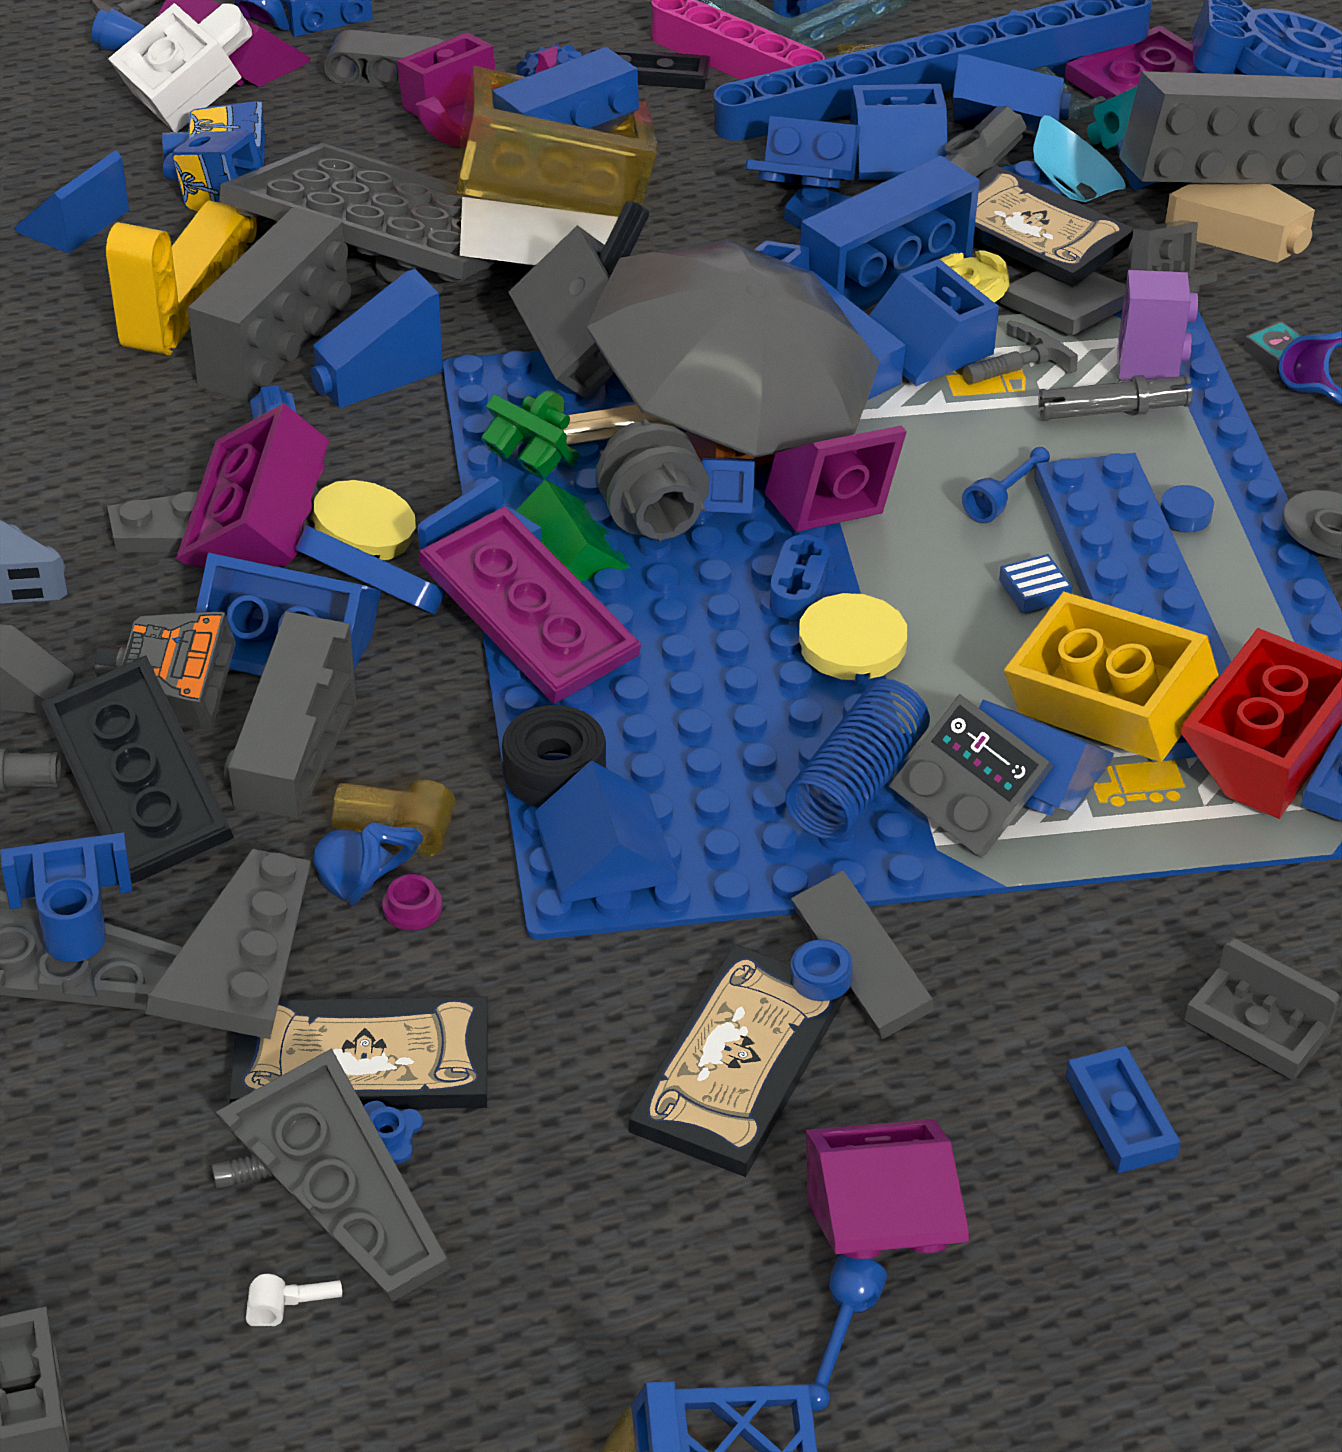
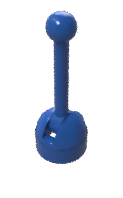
(988, 497)
(855, 1288)

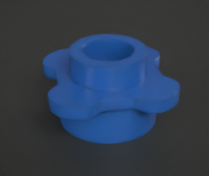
(401, 1123)

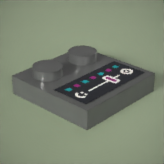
(971, 776)

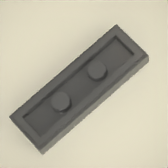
(881, 976)

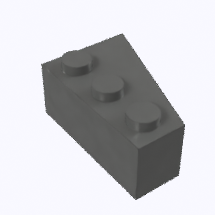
(294, 716)

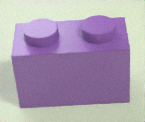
(1155, 324)

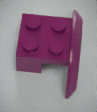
(438, 80)

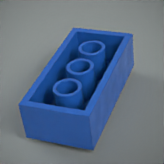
(893, 229)

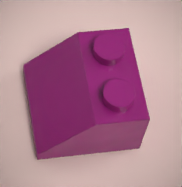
(835, 478)

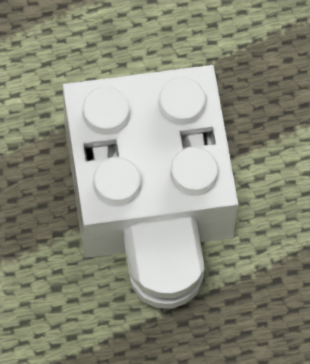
(182, 63)

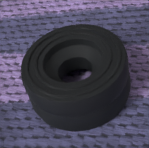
(544, 732)

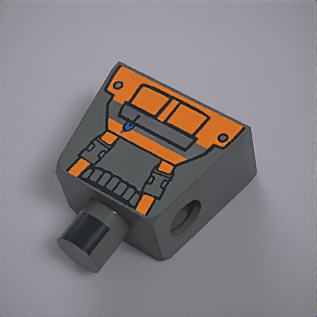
(188, 657)

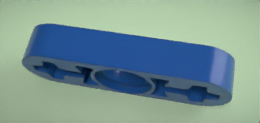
(370, 569)

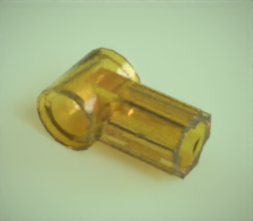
(422, 806)

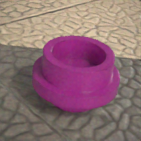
(412, 902)

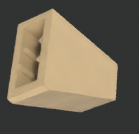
(1244, 218)

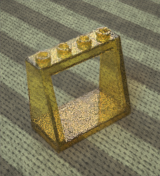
(548, 161)

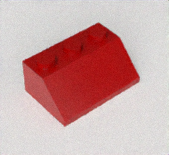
(1268, 721)

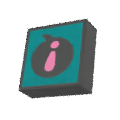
(1269, 343)

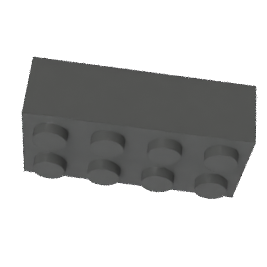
(269, 304)

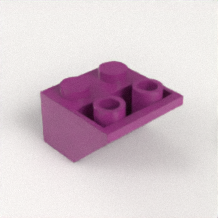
(885, 1188)

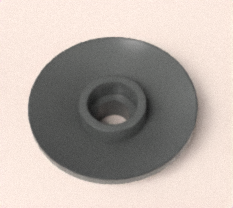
(1316, 521)

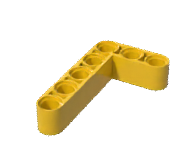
(159, 282)

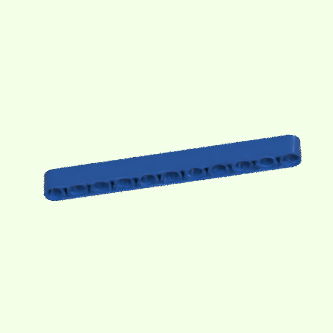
(1018, 39)

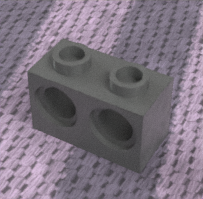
(31, 1385)

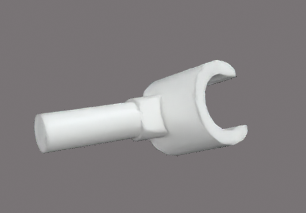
(270, 1294)

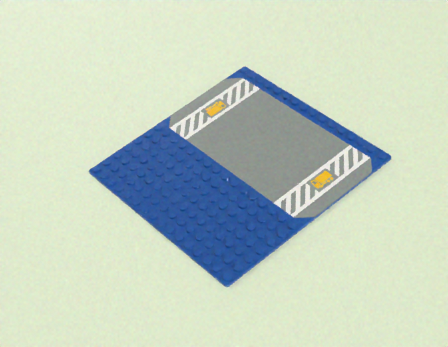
(732, 712)

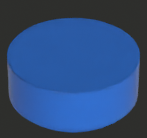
(1187, 508)
(821, 970)

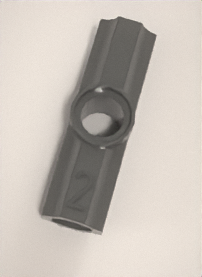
(987, 143)

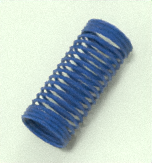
(832, 785)

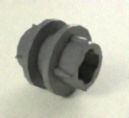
(652, 480)

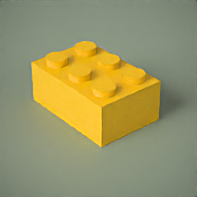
(1112, 675)

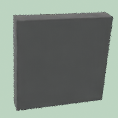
(1062, 305)

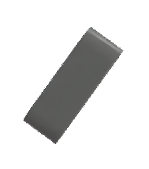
(368, 55)

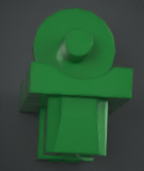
(537, 425)

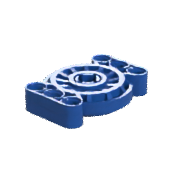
(1264, 42)

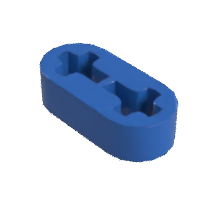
(790, 575)

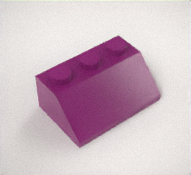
(260, 57)
(256, 491)

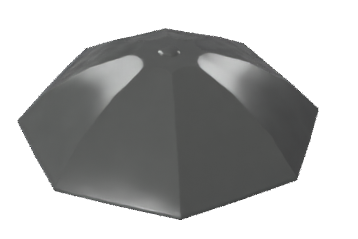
(733, 347)

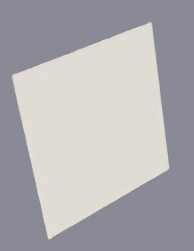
(522, 231)

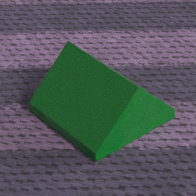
(571, 531)

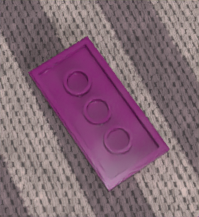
(529, 604)

